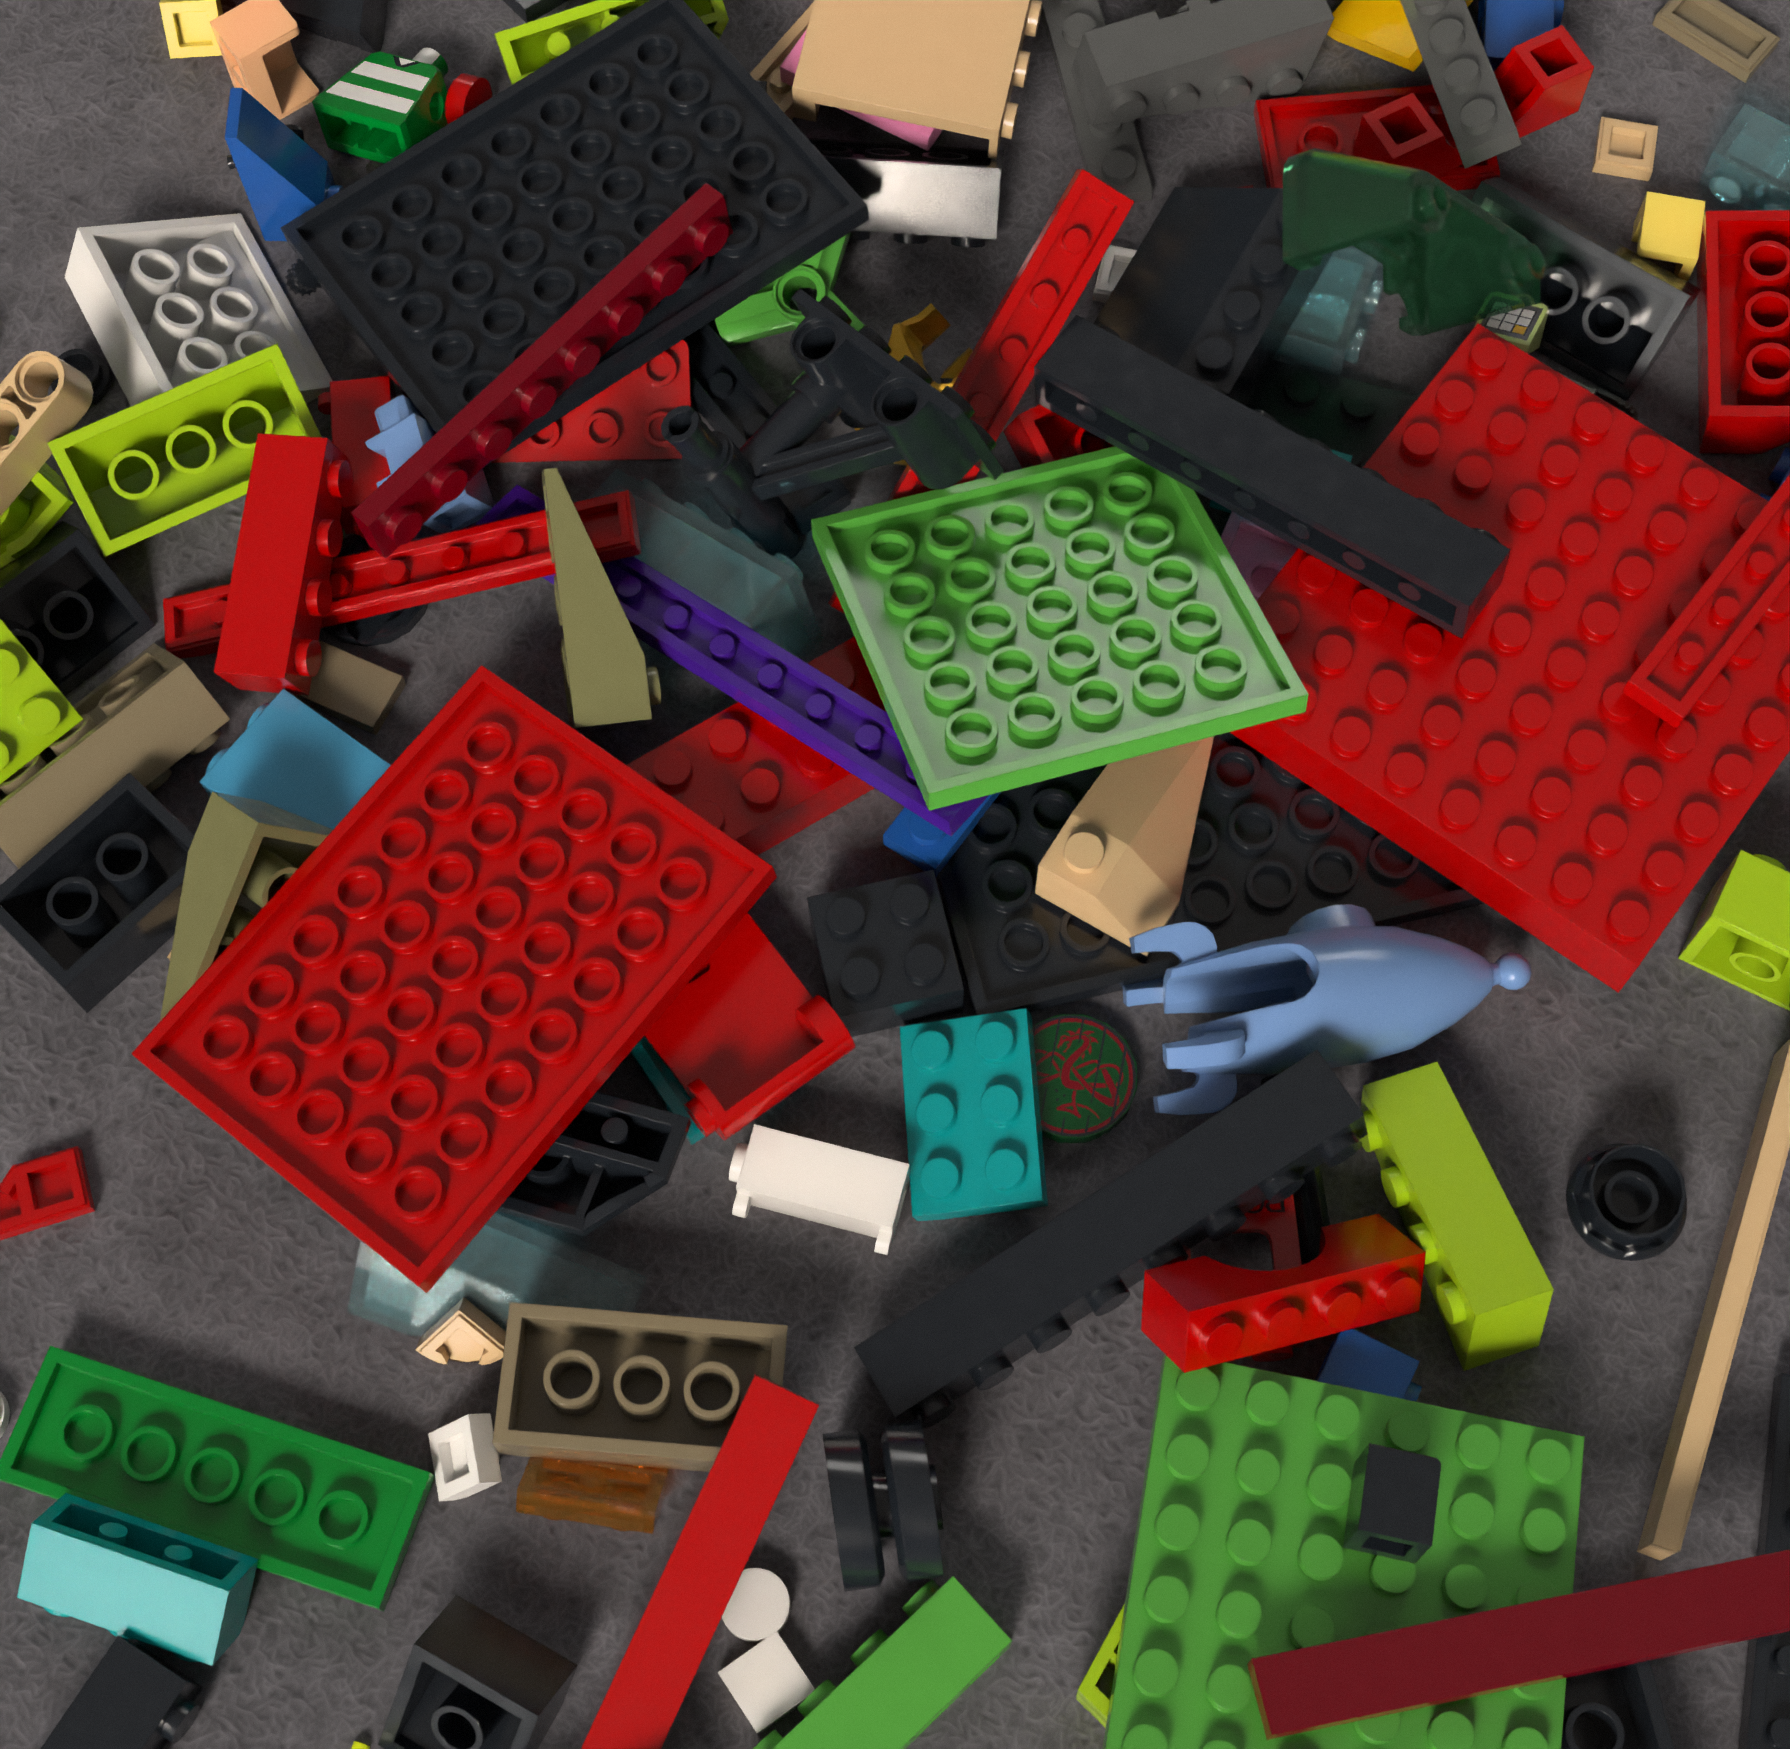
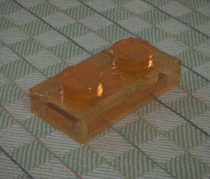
(593, 1493)

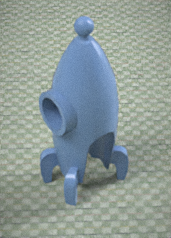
(1321, 987)

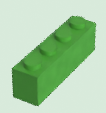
(901, 1678)

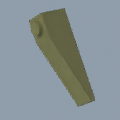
(599, 650)
(231, 872)

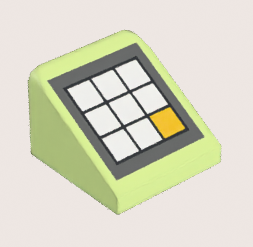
(1520, 327)

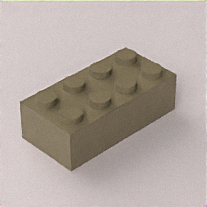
(627, 1384)

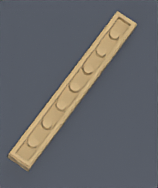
(1721, 1319)

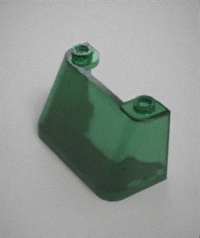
(1434, 243)

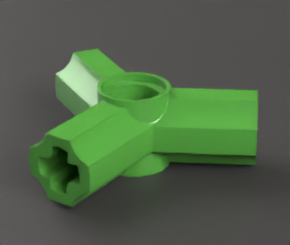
(769, 309)

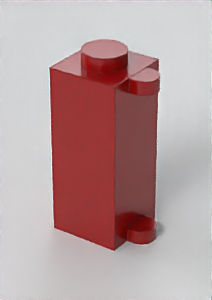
(352, 424)

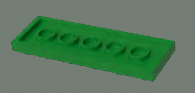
(219, 1475)

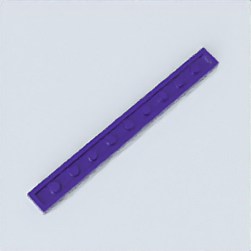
(761, 676)

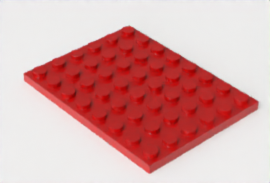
(454, 974)

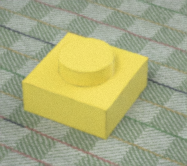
(189, 27)

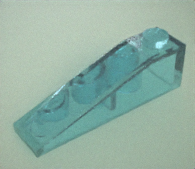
(496, 1268)

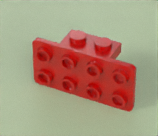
(620, 420)

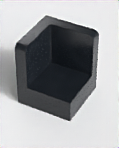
(1392, 1503)

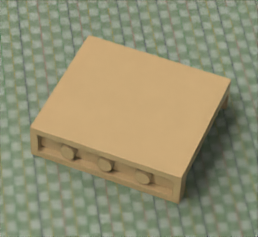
(918, 62)

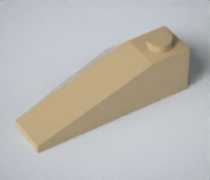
(1129, 842)

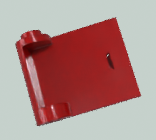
(745, 1034)

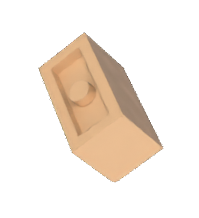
(261, 57)

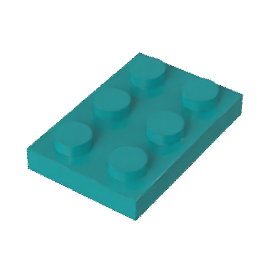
(973, 1116)

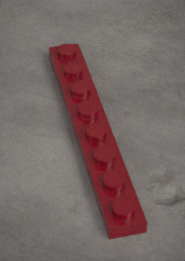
(543, 372)

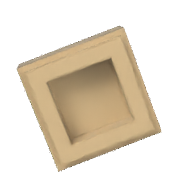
(1625, 149)

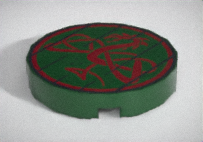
(1082, 1077)

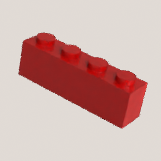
(284, 564)

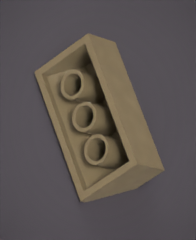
(130, 724)

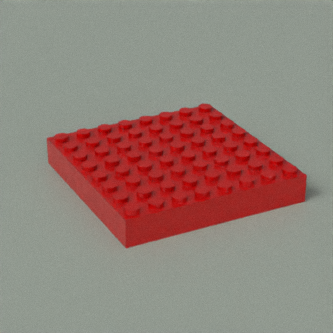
(1515, 746)

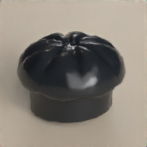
(1627, 1201)

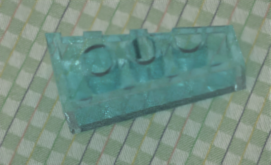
(721, 566)

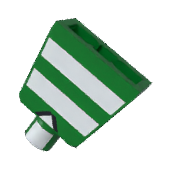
(384, 105)

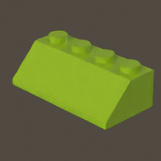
(179, 449)

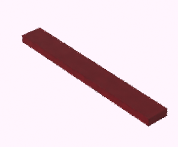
(1521, 1645)

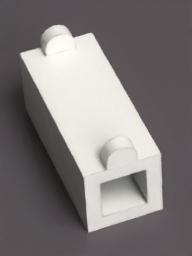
(820, 1183)

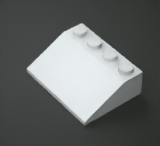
(185, 302)

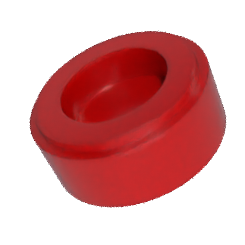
(466, 94)

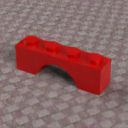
(1540, 85)
(1220, 1313)

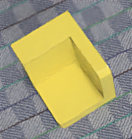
(1670, 230)

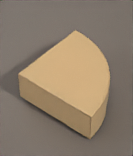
(463, 1336)

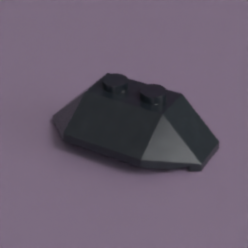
(600, 1165)

